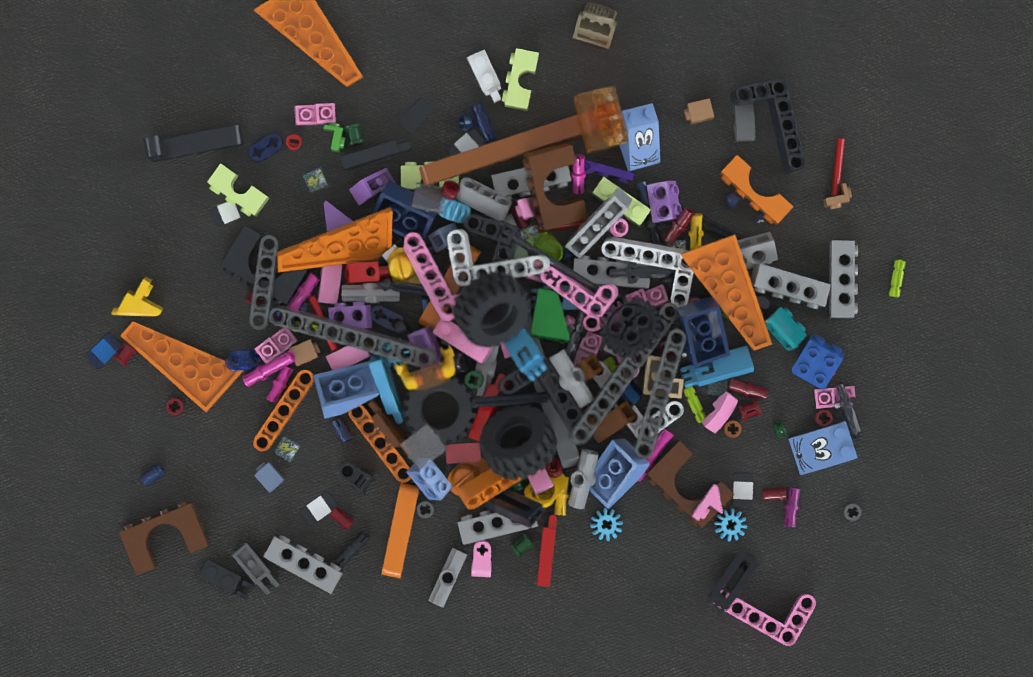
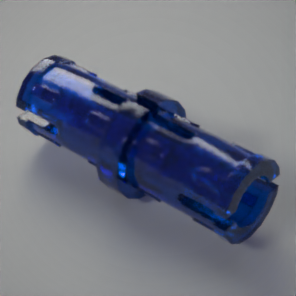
(483, 122)

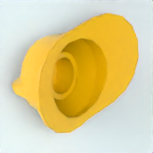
(401, 267)
(548, 496)

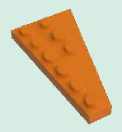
(311, 32)
(351, 243)
(727, 280)
(190, 369)

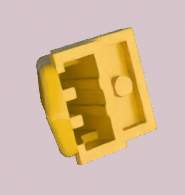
(136, 305)

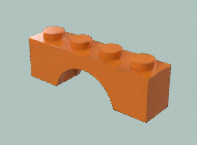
(773, 207)

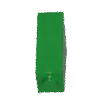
(548, 317)

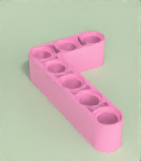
(429, 267)
(780, 627)

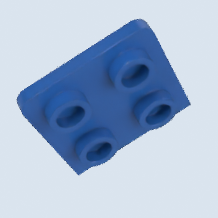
(818, 361)

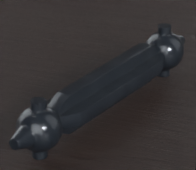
(655, 237)
(406, 287)

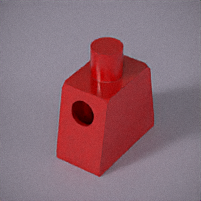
(356, 272)

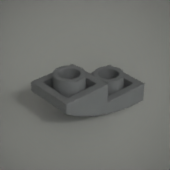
(744, 122)

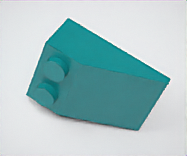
(785, 328)

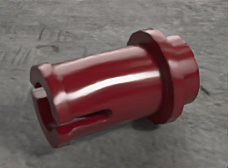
(522, 224)
(774, 494)
(339, 516)

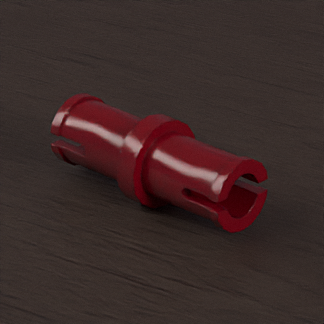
(679, 225)
(747, 389)

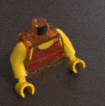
(428, 376)

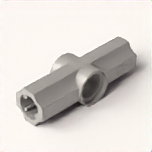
(368, 293)
(487, 370)
(571, 378)
(584, 471)
(442, 589)

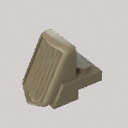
(596, 25)

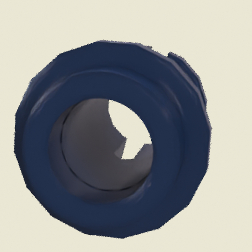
(643, 193)
(341, 430)
(152, 474)

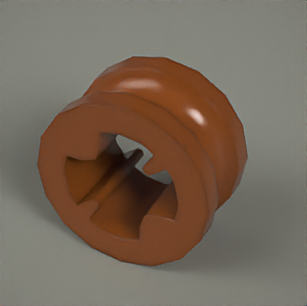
(728, 433)

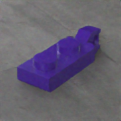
(606, 171)

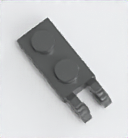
(254, 567)

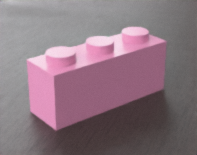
(453, 335)

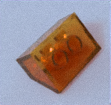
(600, 119)

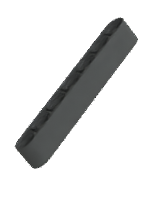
(666, 386)

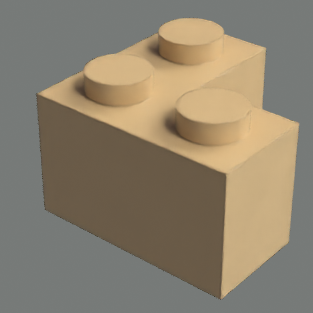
(651, 368)

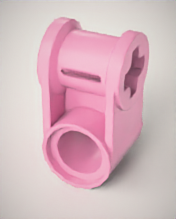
(481, 562)

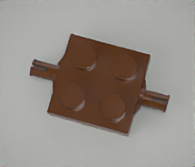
(386, 424)

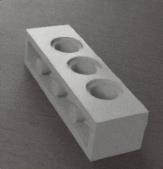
(501, 180)
(598, 222)
(764, 244)
(601, 278)
(818, 290)
(836, 308)
(469, 535)
(327, 583)

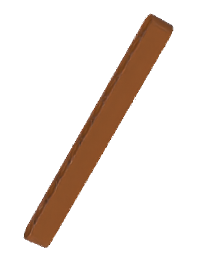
(500, 150)

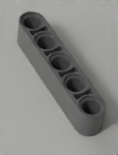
(262, 273)

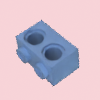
(430, 481)

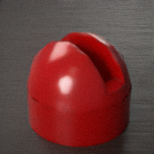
(293, 145)

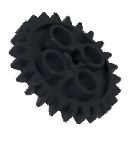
(631, 327)

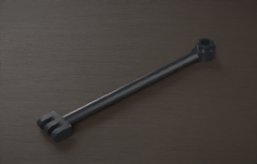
(511, 236)

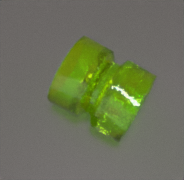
(549, 244)

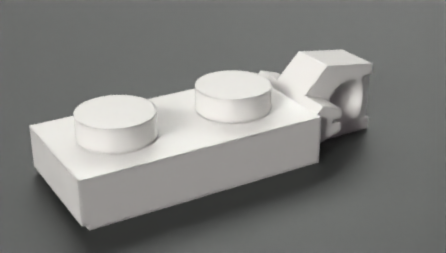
(485, 75)

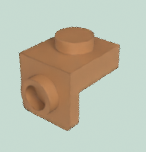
(836, 201)

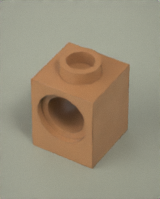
(699, 111)
(305, 352)

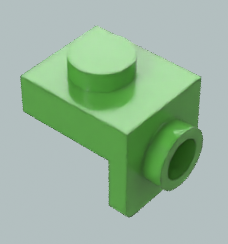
(338, 139)

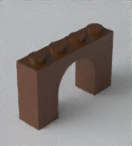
(539, 166)
(615, 418)
(664, 475)
(136, 537)

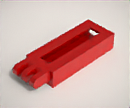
(485, 413)
(546, 552)

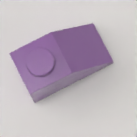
(371, 186)
(334, 217)

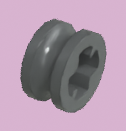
(424, 504)
(852, 518)

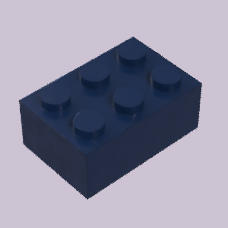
(405, 217)
(703, 331)

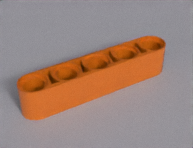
(430, 315)
(276, 416)
(371, 438)
(484, 488)
(400, 530)

